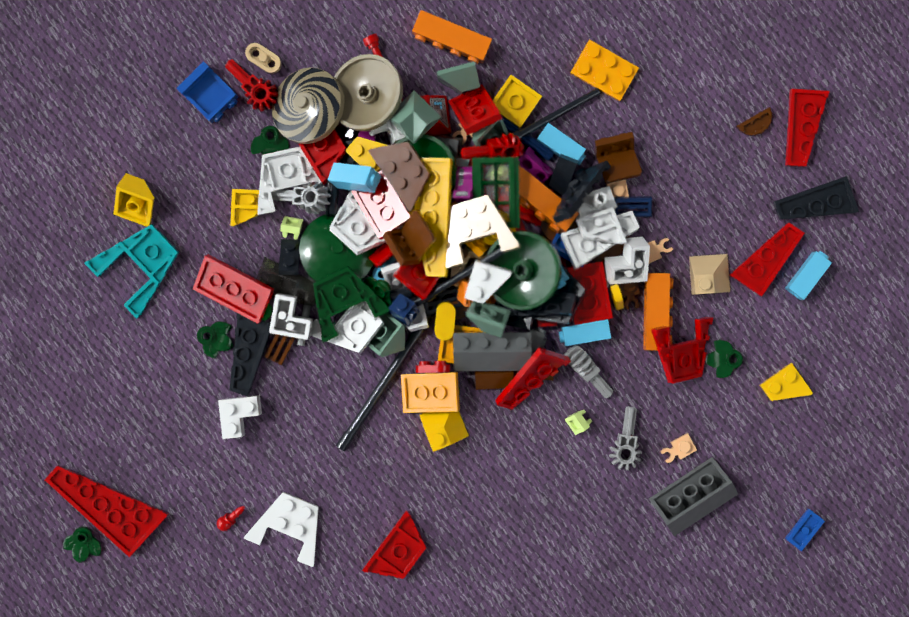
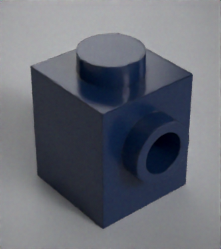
(404, 310)

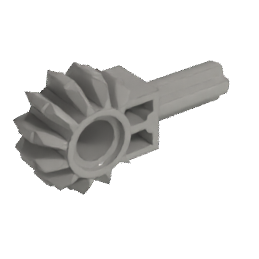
(304, 197)
(587, 369)
(626, 441)

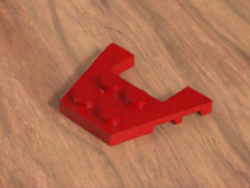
(683, 359)

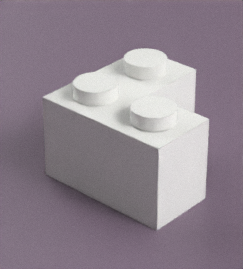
(632, 265)
(284, 320)
(232, 414)

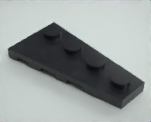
(823, 200)

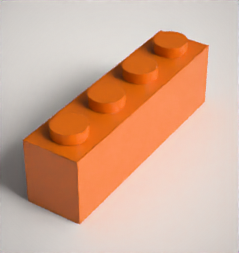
(451, 36)
(541, 201)
(656, 306)

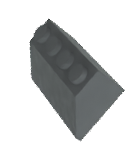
(490, 352)
(693, 496)

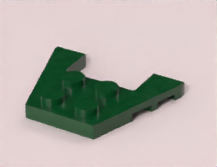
(339, 293)

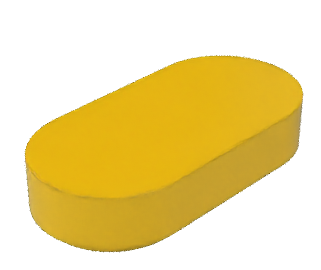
(617, 297)
(445, 321)

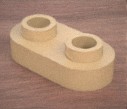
(263, 58)

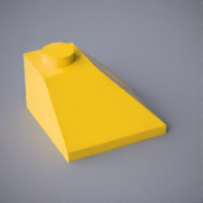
(134, 200)
(443, 428)

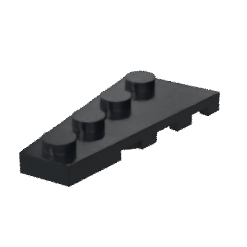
(578, 189)
(558, 305)
(248, 353)

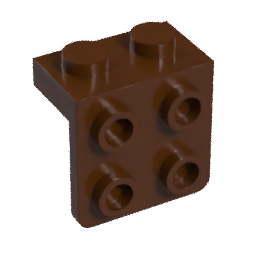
(620, 155)
(411, 241)

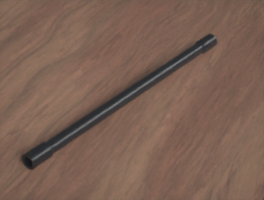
(350, 433)

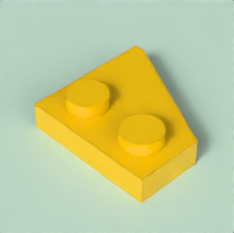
(243, 205)
(785, 384)

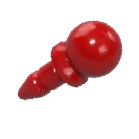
(225, 522)

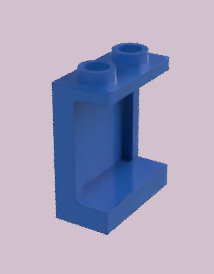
(208, 92)

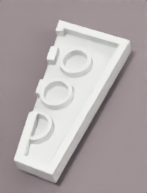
(583, 250)

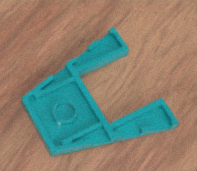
(150, 252)

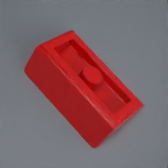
(381, 255)

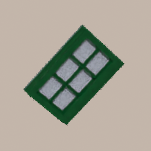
(500, 181)

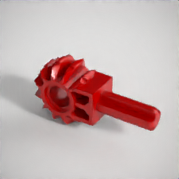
(253, 86)
(496, 148)

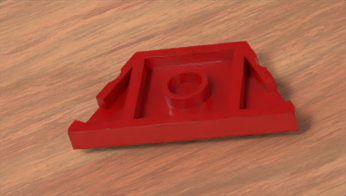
(324, 154)
(398, 550)

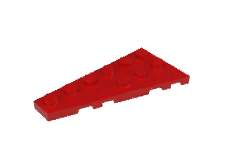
(115, 514)

